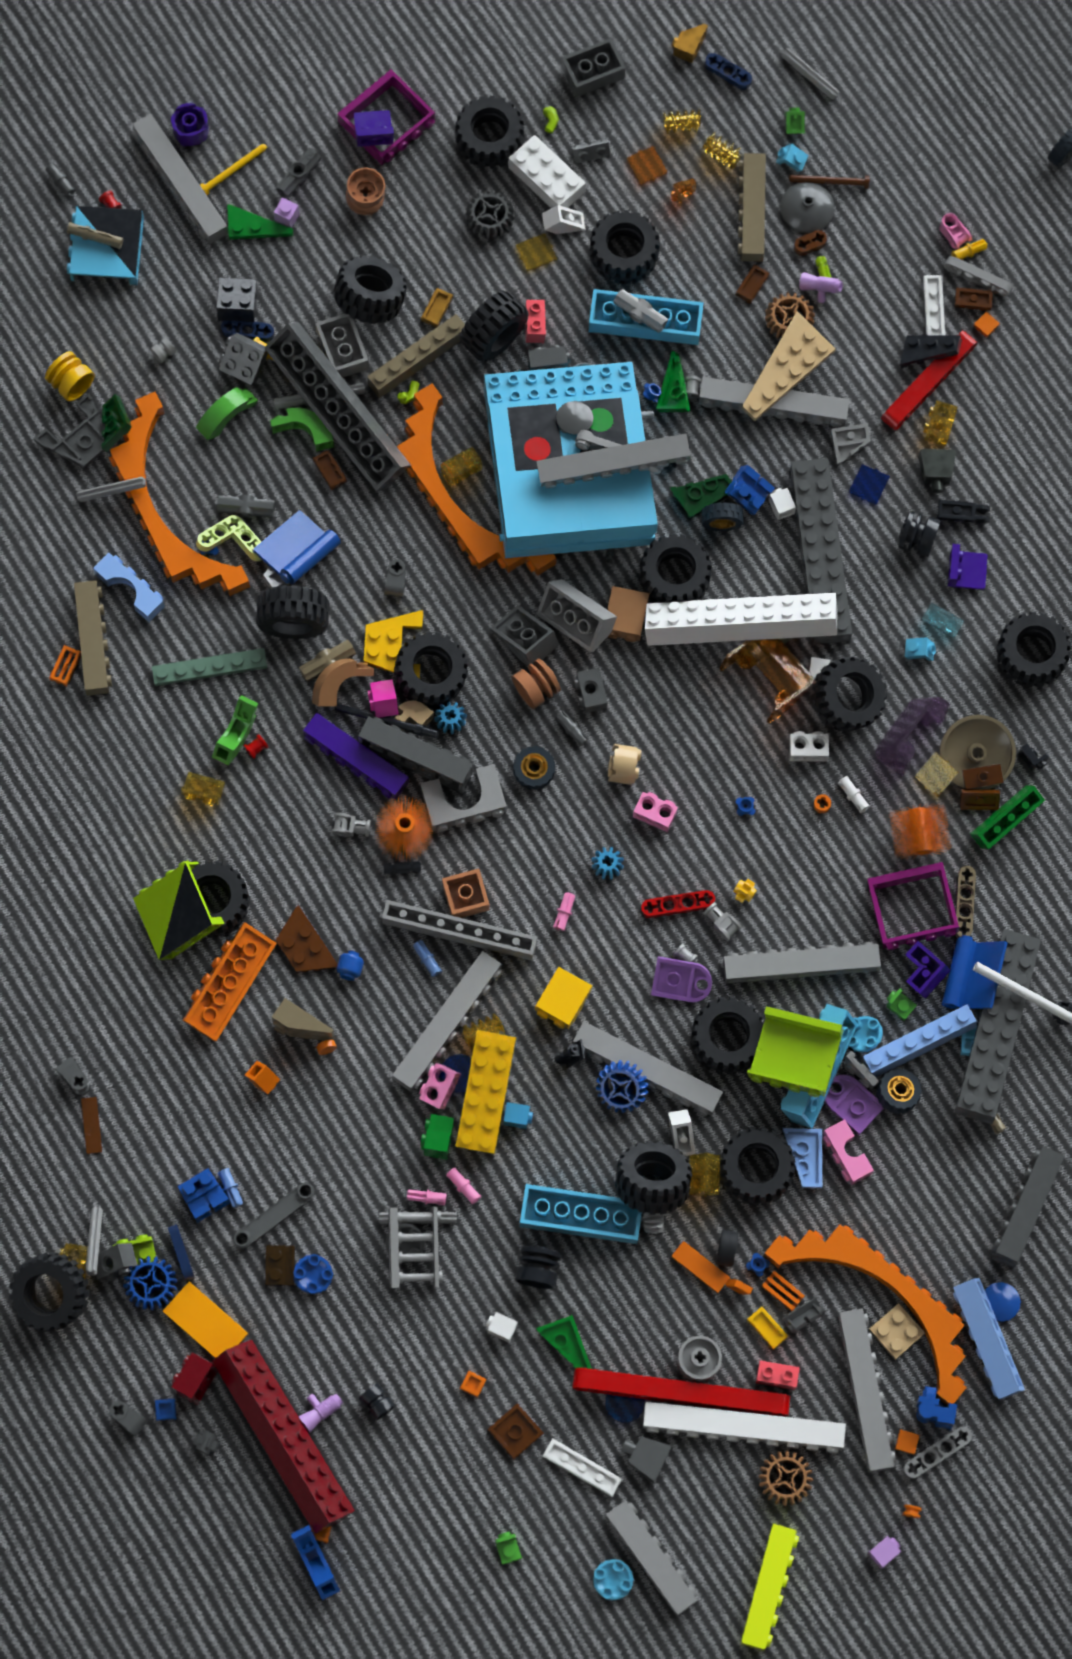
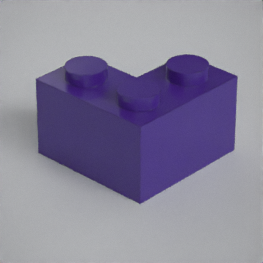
(930, 970)

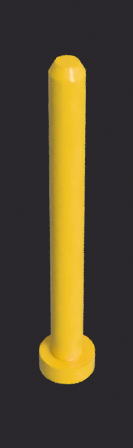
(232, 169)

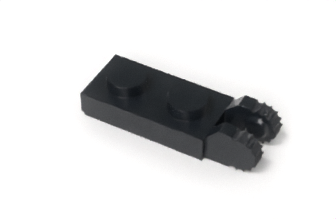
(962, 511)

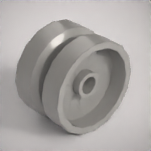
(699, 1347)

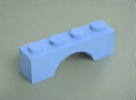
(112, 572)

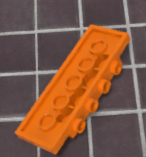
(228, 981)

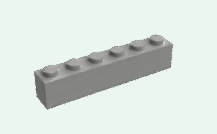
(651, 1558)

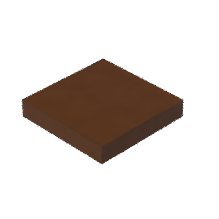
(515, 1431)

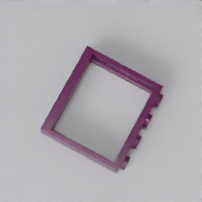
(371, 94)
(905, 877)

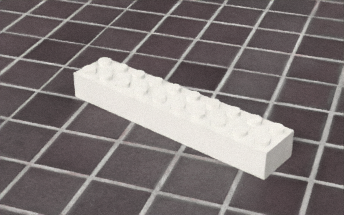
(741, 619)

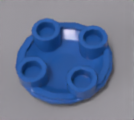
(313, 1274)
(1003, 1300)

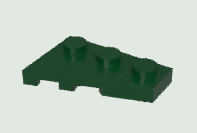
(115, 422)
(697, 495)

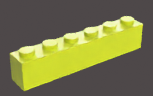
(768, 1587)

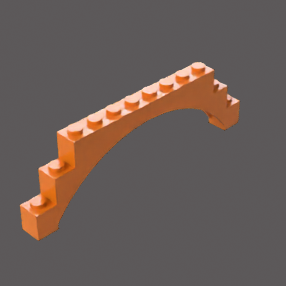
(478, 542)
(176, 556)
(935, 1320)

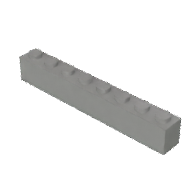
(180, 179)
(794, 405)
(614, 460)
(459, 930)
(801, 963)
(447, 1021)
(659, 1074)
(865, 1390)

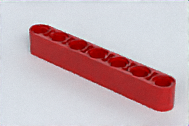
(926, 384)

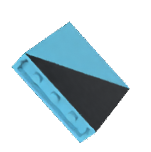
(103, 260)

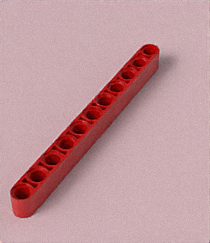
(681, 1392)

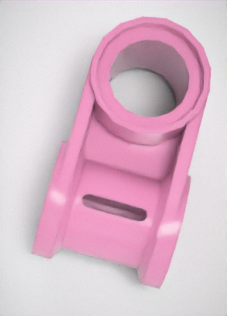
(955, 234)

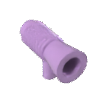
(821, 284)
(320, 1411)

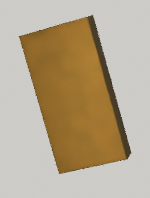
(437, 307)

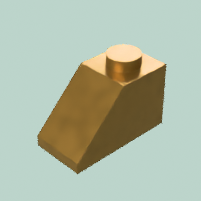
(689, 42)

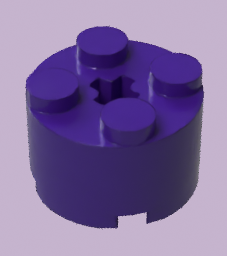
(190, 124)

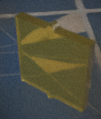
(536, 252)
(936, 774)

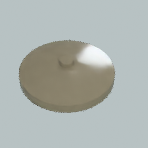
(978, 743)

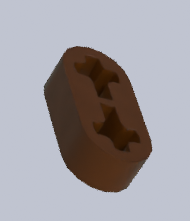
(811, 244)

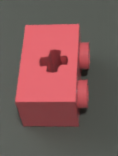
(535, 326)
(777, 1375)

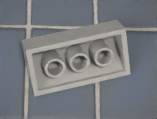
(575, 614)

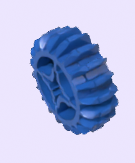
(626, 1092)
(158, 1284)

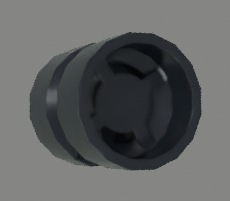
(376, 1402)

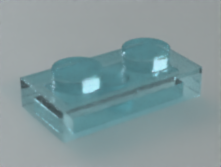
(942, 620)

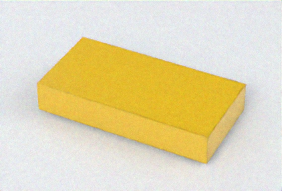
(767, 1328)

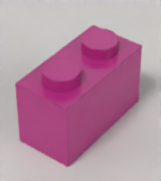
(383, 698)

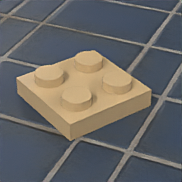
(897, 1331)

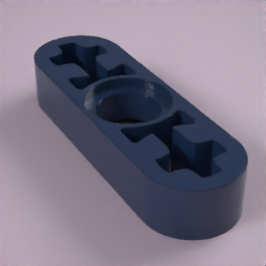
(727, 64)
(261, 327)
(181, 1252)

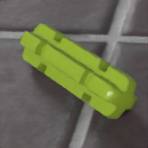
(823, 268)

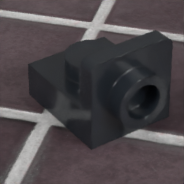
(1031, 758)

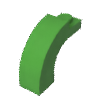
(224, 410)
(305, 420)
(236, 733)

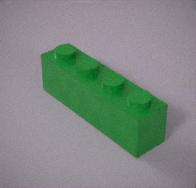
(1007, 817)

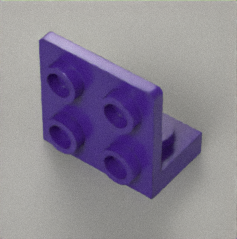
(373, 128)
(967, 569)

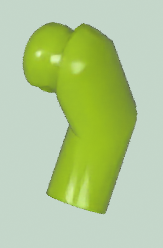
(551, 113)
(406, 397)

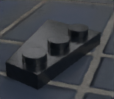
(926, 347)

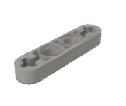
(978, 276)
(936, 1451)

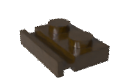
(280, 1265)

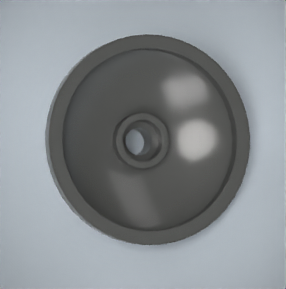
(803, 216)

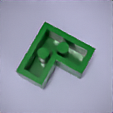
(438, 1136)

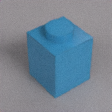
(517, 1115)

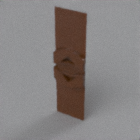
(91, 1125)

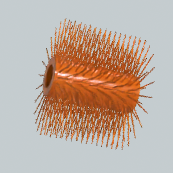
(404, 828)
(920, 831)

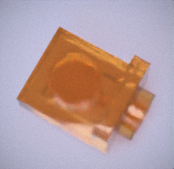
(684, 189)

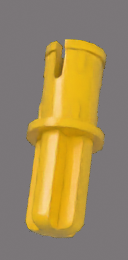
(970, 249)

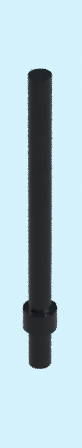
(418, 729)

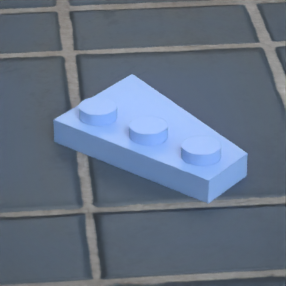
(807, 1153)

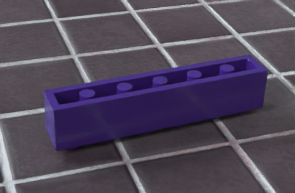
(355, 756)

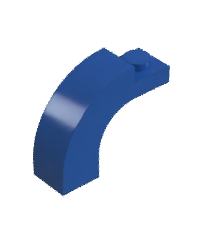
(315, 1562)

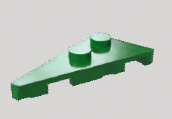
(249, 225)
(673, 391)
(566, 1340)

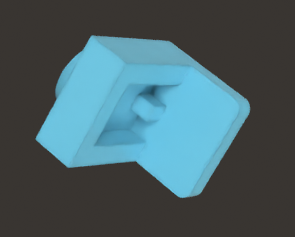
(792, 156)
(920, 648)

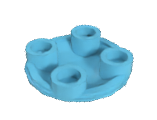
(867, 1034)
(613, 1579)

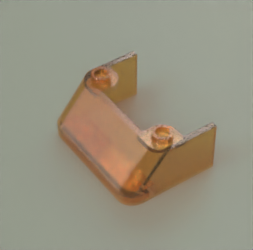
(778, 666)

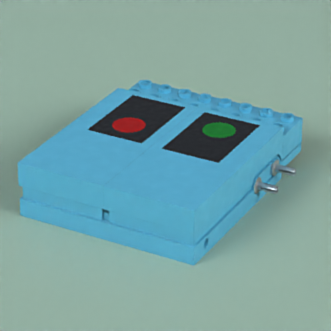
(525, 429)

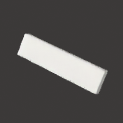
(933, 305)
(582, 1467)

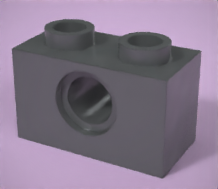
(591, 679)
(115, 1261)

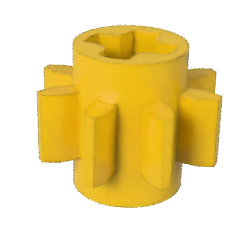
(745, 890)

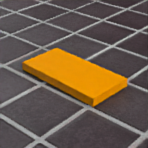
(204, 1321)

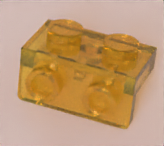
(203, 788)

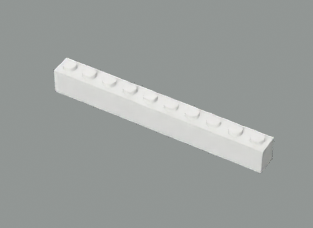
(742, 1425)

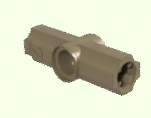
(324, 658)

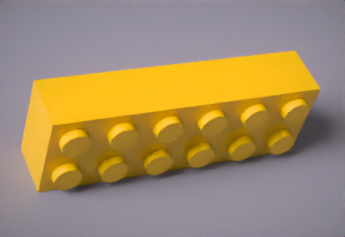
(486, 1092)

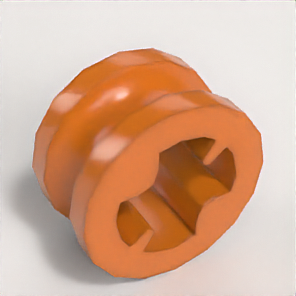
(827, 801)
(912, 1511)

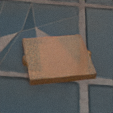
(647, 165)

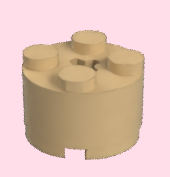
(623, 764)

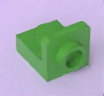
(795, 121)
(900, 1004)
(508, 1548)

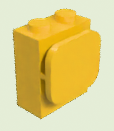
(563, 998)

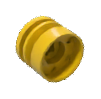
(69, 376)

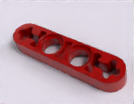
(677, 901)

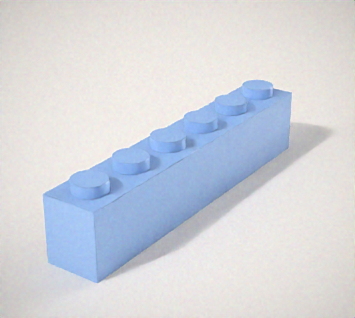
(920, 1041)
(988, 1338)

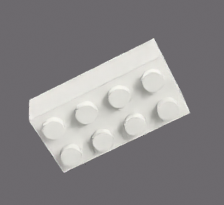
(546, 174)

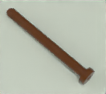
(831, 180)

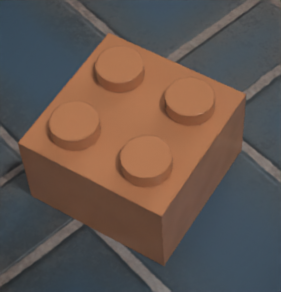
(465, 894)

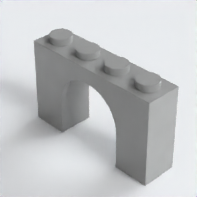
(444, 816)

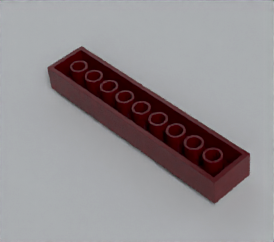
(283, 1436)

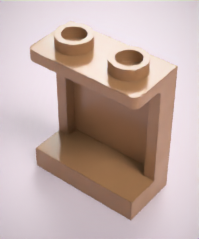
(630, 612)

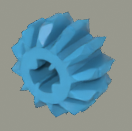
(453, 723)
(613, 858)

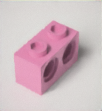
(653, 815)
(443, 1088)

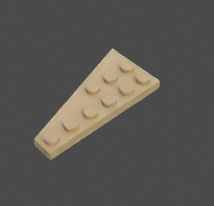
(793, 359)

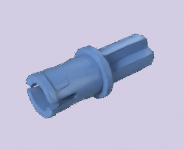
(427, 958)
(230, 1187)

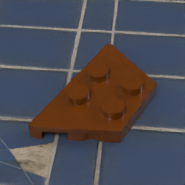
(303, 945)

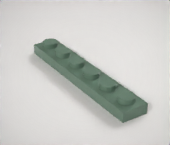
(209, 667)

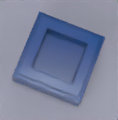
(165, 1409)

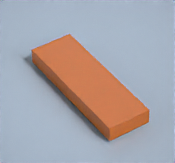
(700, 1267)

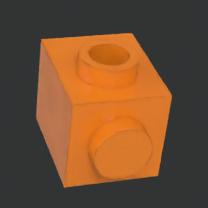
(262, 1077)

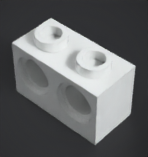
(809, 752)

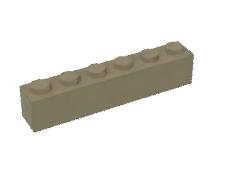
(753, 207)
(416, 356)
(92, 638)

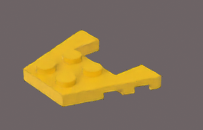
(384, 640)

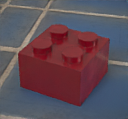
(194, 1378)

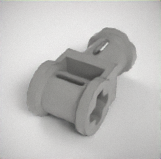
(350, 825)
(723, 922)

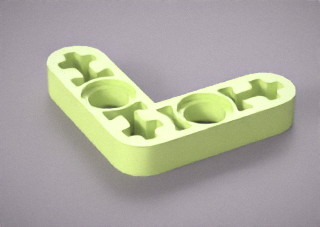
(234, 532)

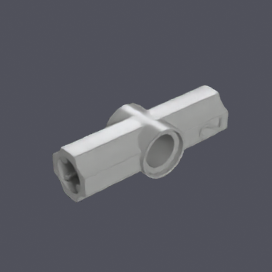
(640, 310)

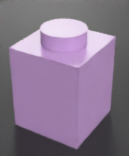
(286, 213)
(885, 1551)

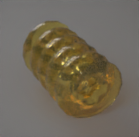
(682, 121)
(722, 151)
(492, 1026)

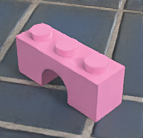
(853, 1167)

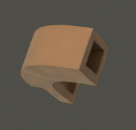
(332, 676)

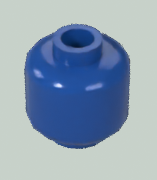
(350, 965)

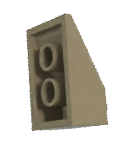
(298, 1023)

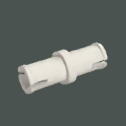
(853, 794)

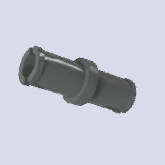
(60, 180)
(572, 728)

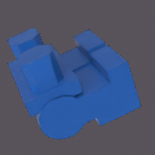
(749, 489)
(201, 1193)
(930, 1410)

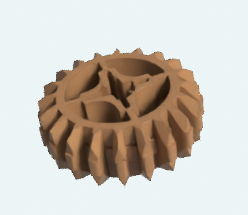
(779, 307)
(781, 1470)

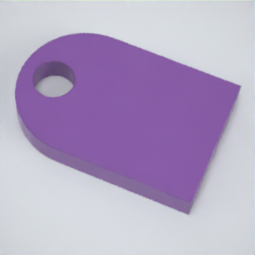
(678, 980)
(853, 1103)

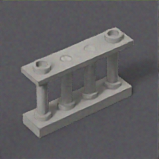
(397, 1238)

